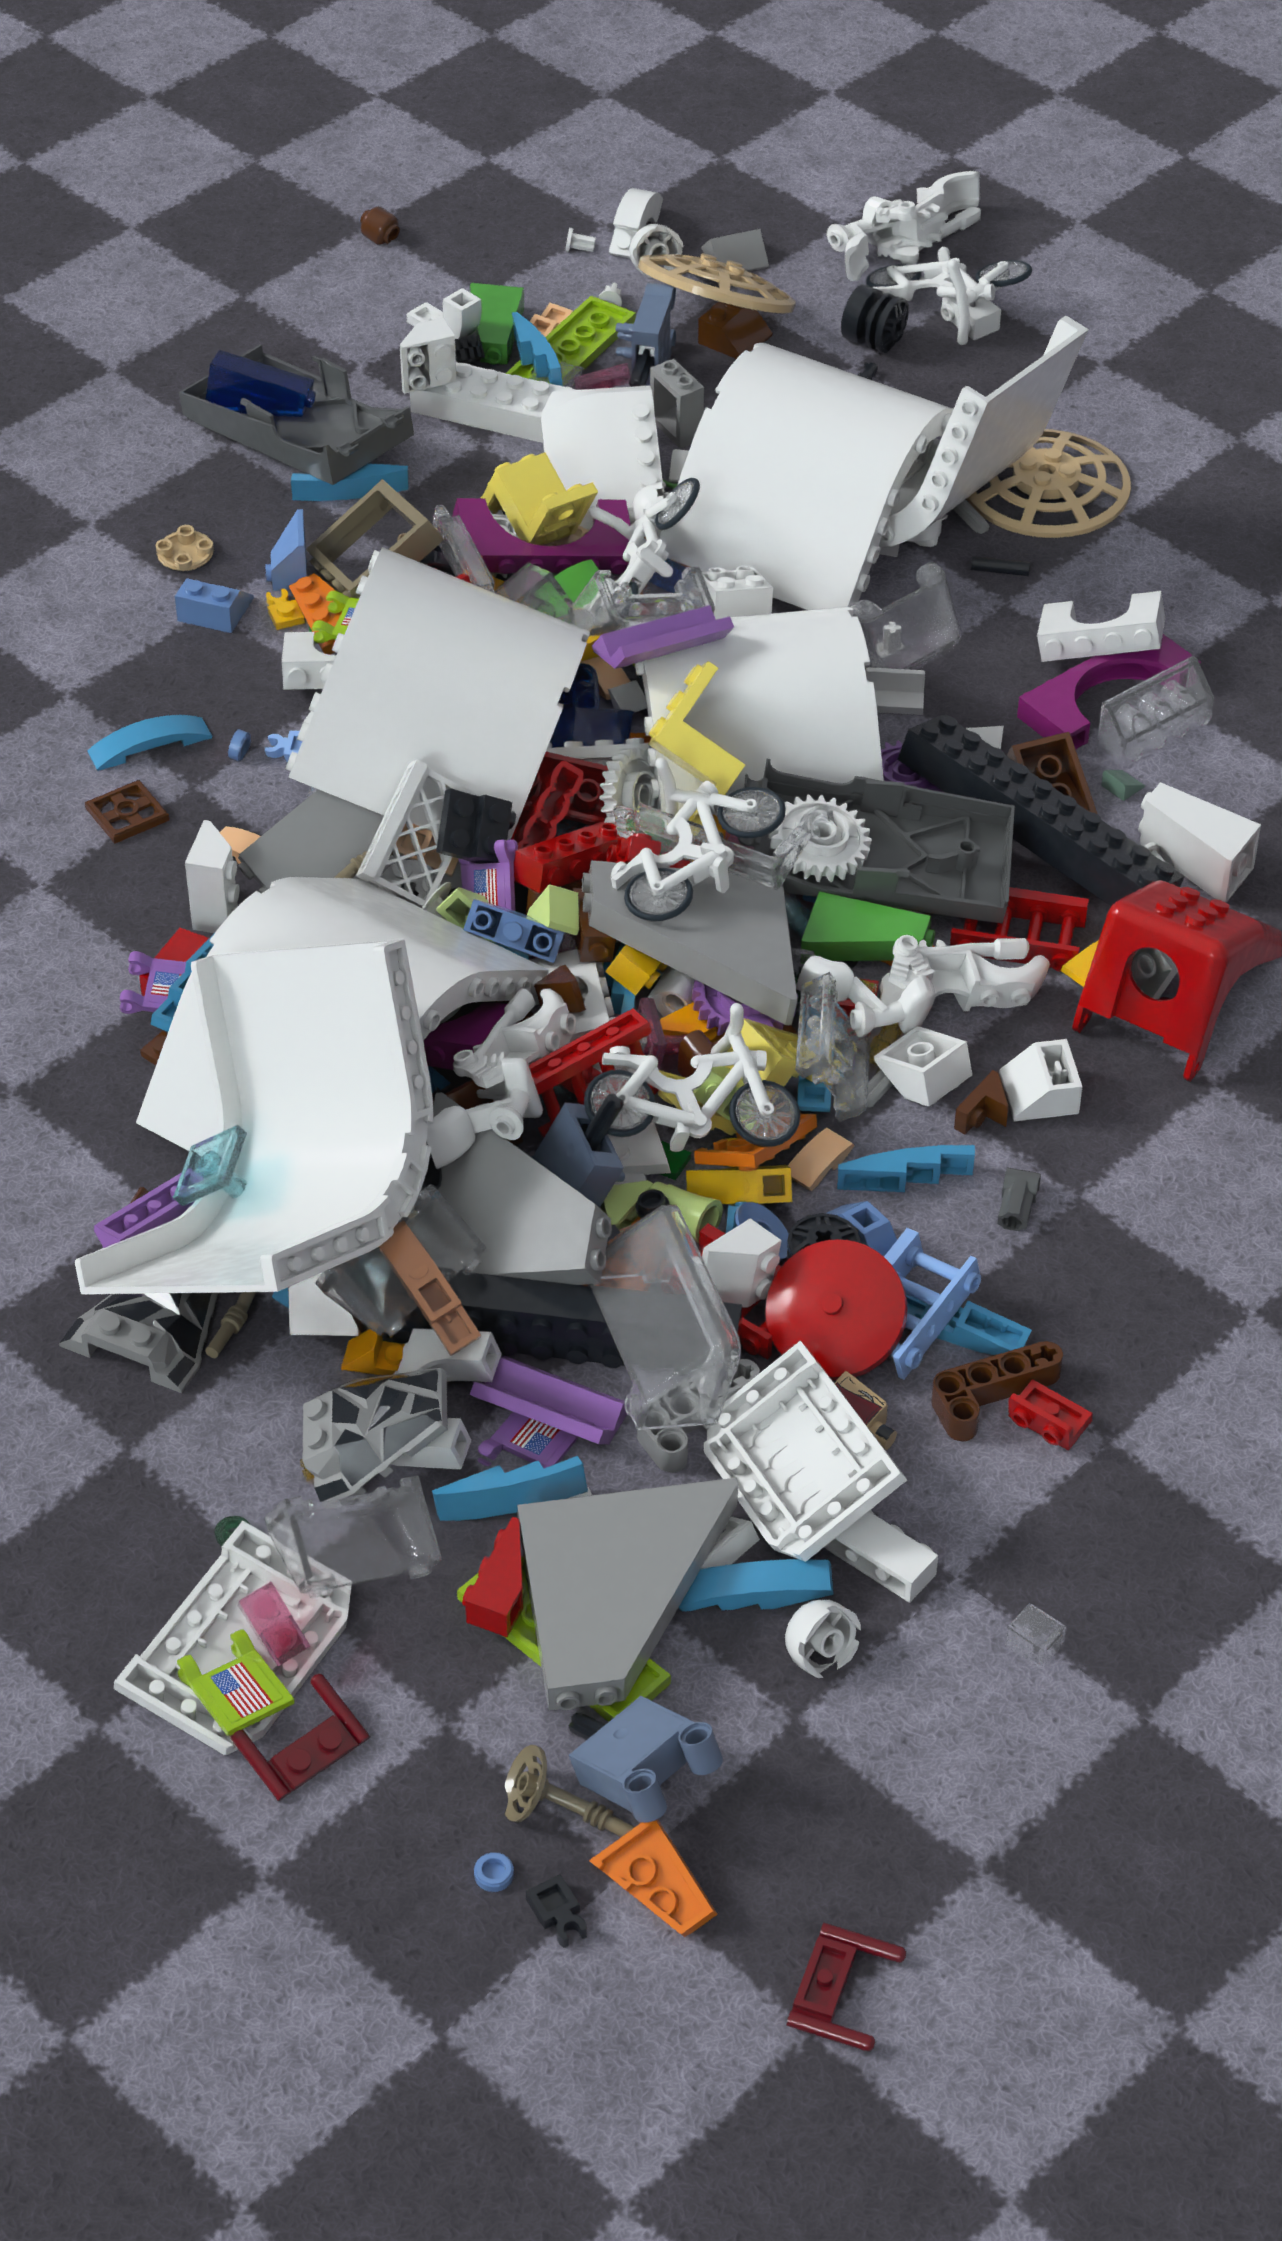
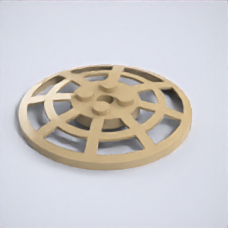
(726, 274)
(1033, 478)

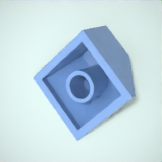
(288, 555)

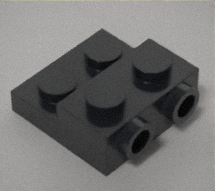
(473, 826)

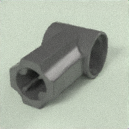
(1018, 1195)

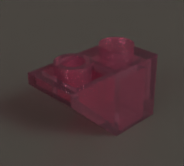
(273, 1624)

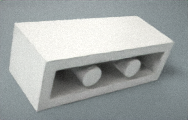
(886, 1555)

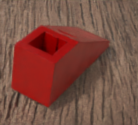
(497, 1594)

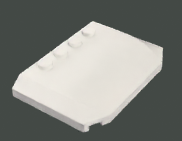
(603, 440)
(799, 1455)
(204, 1628)

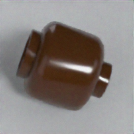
(379, 225)

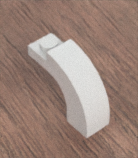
(632, 214)
(460, 310)

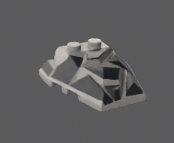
(151, 1329)
(369, 1425)

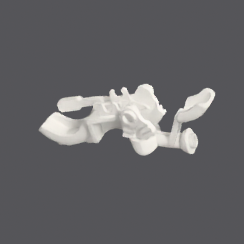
(905, 229)
(925, 972)
(504, 1069)

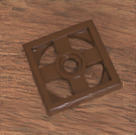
(137, 823)

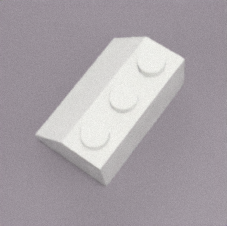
(211, 879)

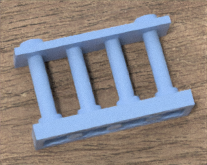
(908, 1254)

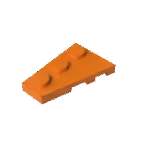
(657, 1876)

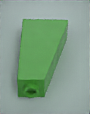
(496, 319)
(860, 930)

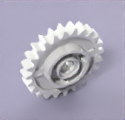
(627, 782)
(841, 843)

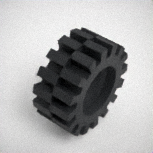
(468, 349)

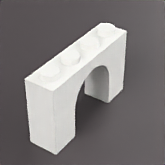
(1136, 630)
(302, 662)
(591, 987)
(471, 1363)

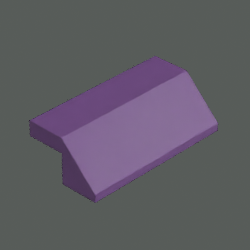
(661, 637)
(142, 1215)
(553, 1400)

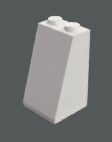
(1200, 839)

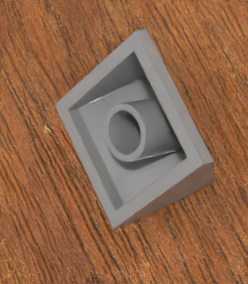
(742, 248)

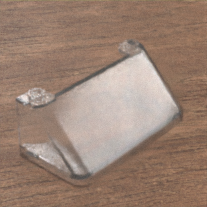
(667, 1323)

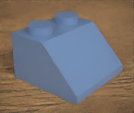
(211, 605)

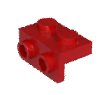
(1049, 1415)

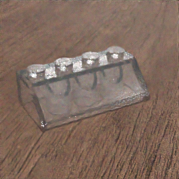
(1155, 712)

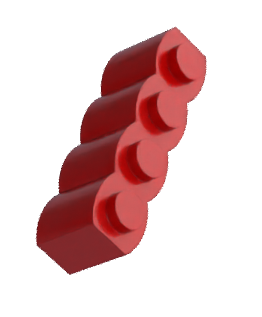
(550, 805)

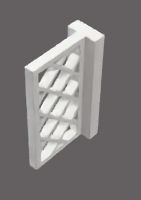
(391, 829)

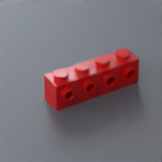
(563, 857)

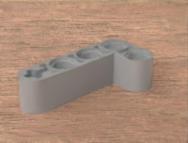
(670, 1445)

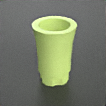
(695, 1208)

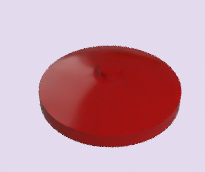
(839, 1304)

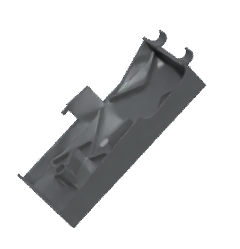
(325, 442)
(925, 849)

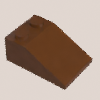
(1058, 763)

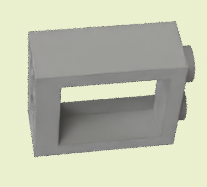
(670, 382)

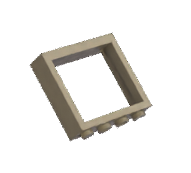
(357, 521)

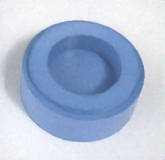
(239, 745)
(493, 1872)

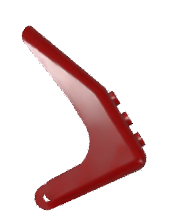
(1205, 943)

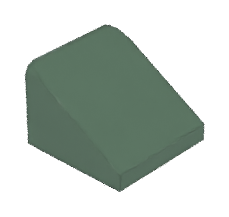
(1120, 783)

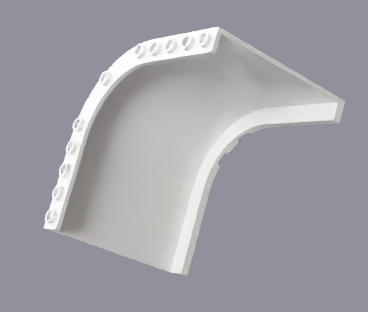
(985, 436)
(799, 475)
(436, 679)
(782, 693)
(303, 912)
(336, 1103)

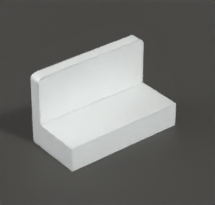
(898, 690)

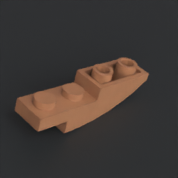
(429, 1289)

